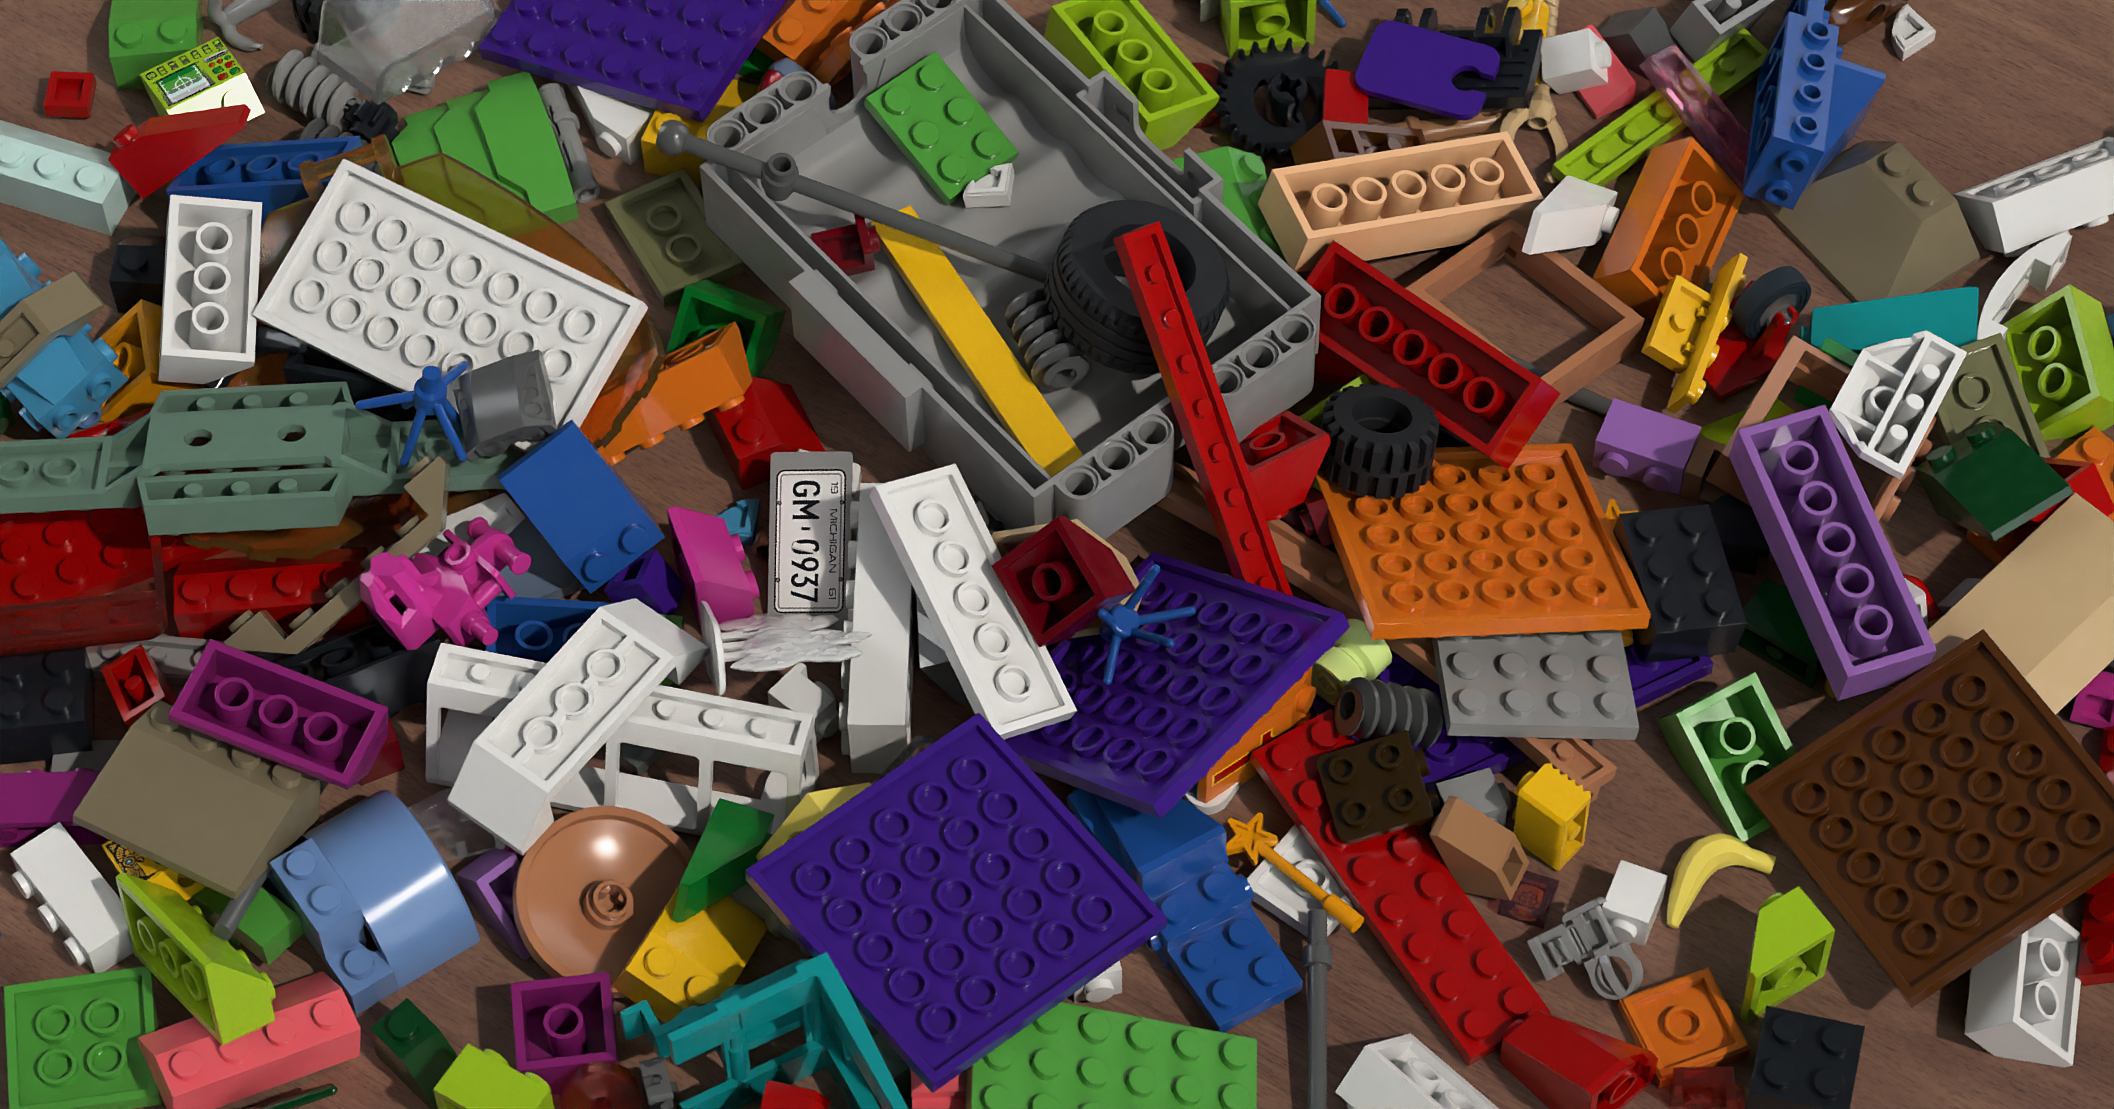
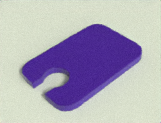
(1418, 69)

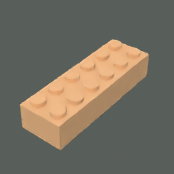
(1398, 199)

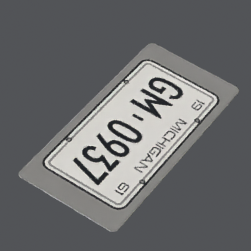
(812, 508)

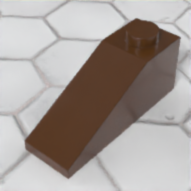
(1344, 139)

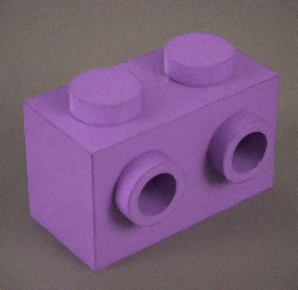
(1645, 446)

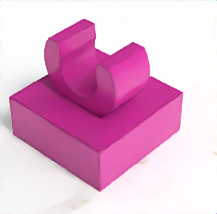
(2096, 702)

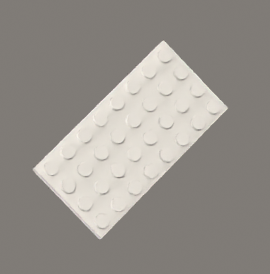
(417, 286)

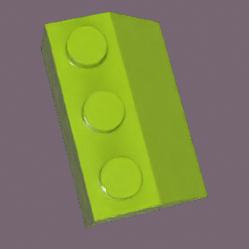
(2065, 363)

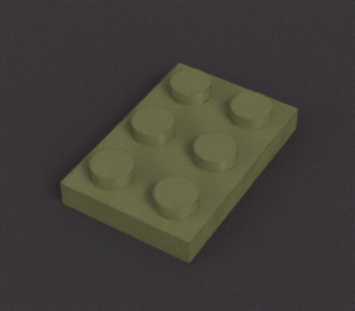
(670, 236)
(1987, 391)

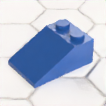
(581, 506)
(535, 626)

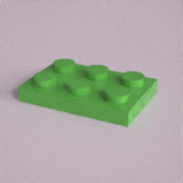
(940, 127)

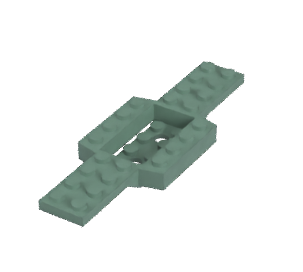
(229, 431)

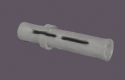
(566, 127)

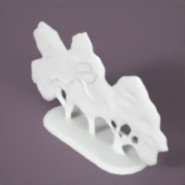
(774, 644)

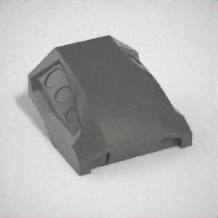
(505, 404)

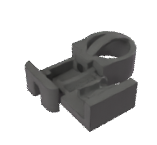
(656, 1084)

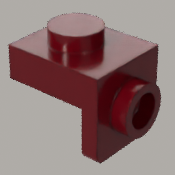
(850, 246)

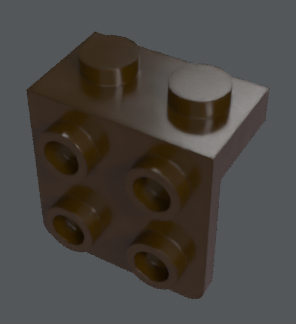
(1378, 788)

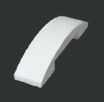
(2033, 268)

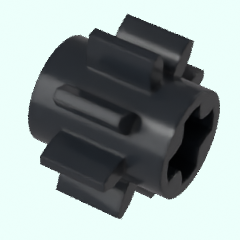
(372, 120)

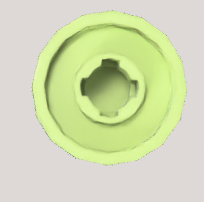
(1349, 658)

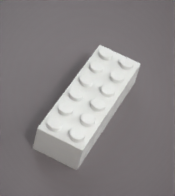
(880, 681)

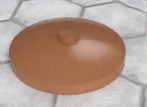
(595, 889)

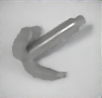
(235, 14)

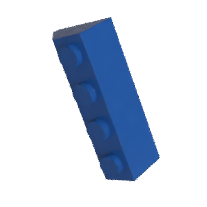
(258, 171)

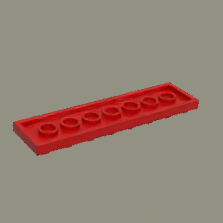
(1405, 901)

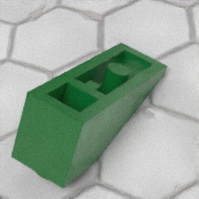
(722, 856)

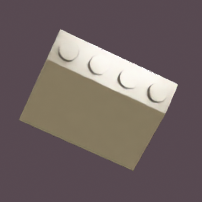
(198, 803)

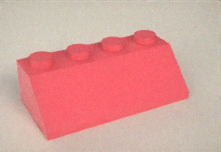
(309, 1035)

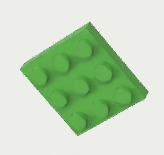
(77, 1041)

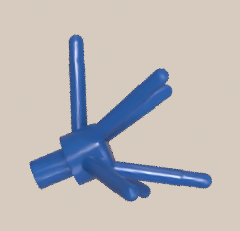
(428, 399)
(1123, 622)

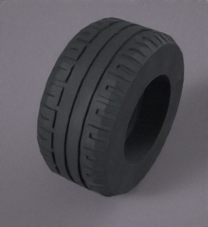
(1100, 311)

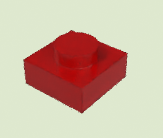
(70, 94)

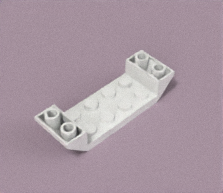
(568, 717)

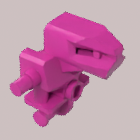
(444, 590)

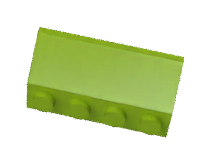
(1139, 56)
(193, 962)

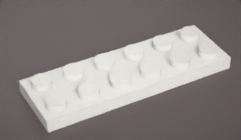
(981, 631)

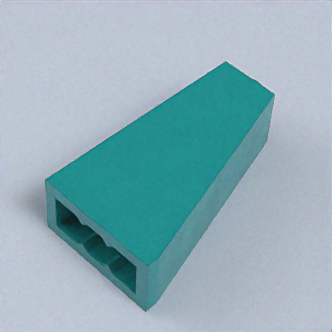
(1858, 325)

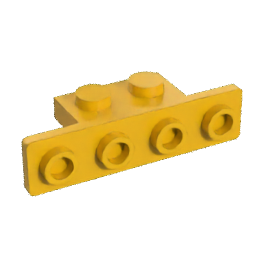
(1689, 326)

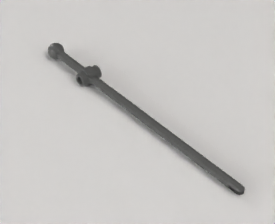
(782, 178)

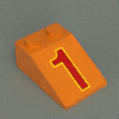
(1284, 716)

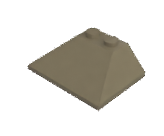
(1879, 224)

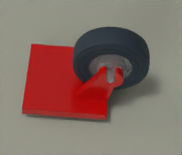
(1757, 330)

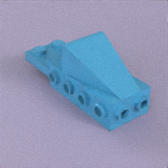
(69, 375)

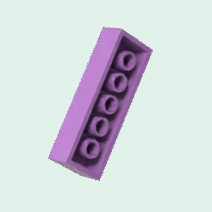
(1831, 552)

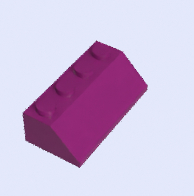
(282, 715)

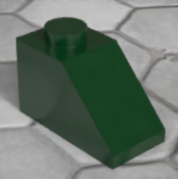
(1778, 633)
(413, 1049)

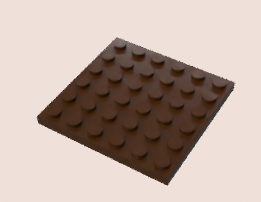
(1945, 817)

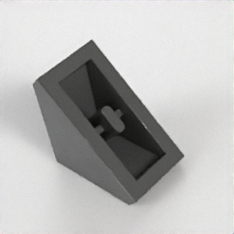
(1636, 36)

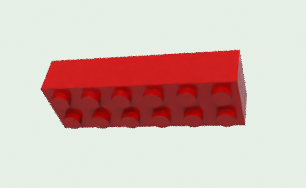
(1423, 351)

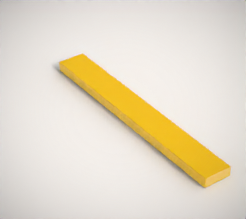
(979, 348)

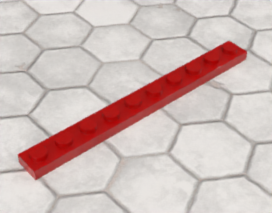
(1200, 407)

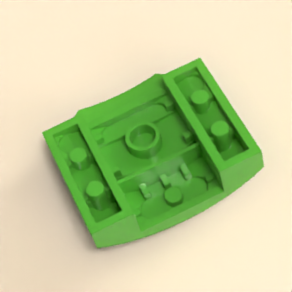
(500, 136)

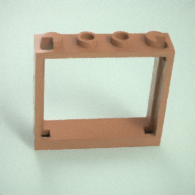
(1555, 273)
(1824, 376)

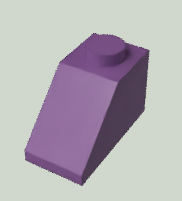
(490, 888)

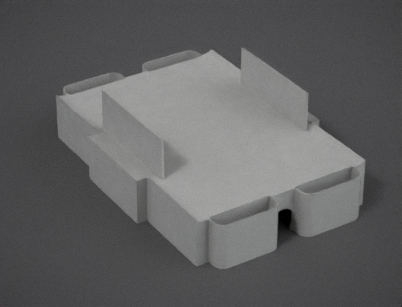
(1075, 152)

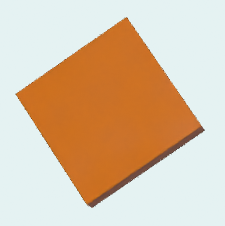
(1684, 1024)

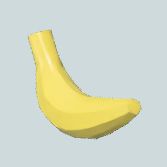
(1703, 860)

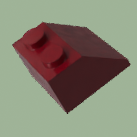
(1061, 580)

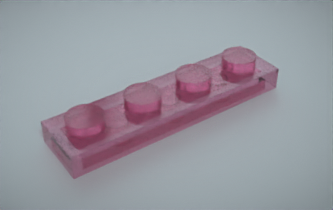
(1700, 110)

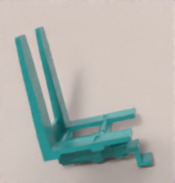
(752, 1014)

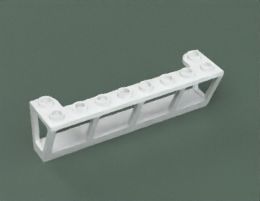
(670, 719)

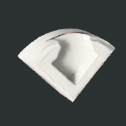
(1910, 33)
(991, 189)

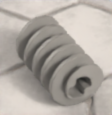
(312, 89)

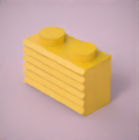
(1551, 815)

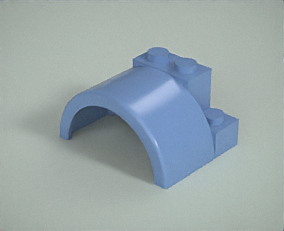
(378, 873)

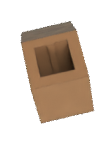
(1478, 851)

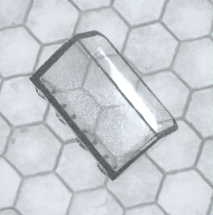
(398, 43)

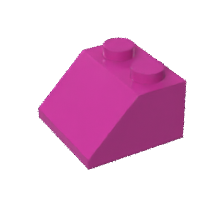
(711, 565)

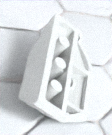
(1894, 398)

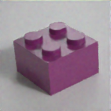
(563, 1025)

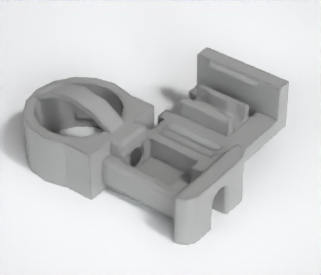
(1587, 937)

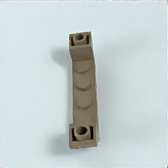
(39, 318)
(263, 633)

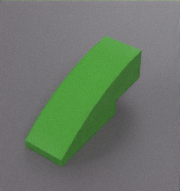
(265, 928)

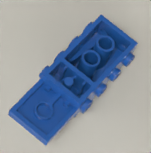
(1804, 105)
(1210, 927)

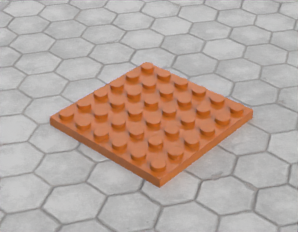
(1486, 550)

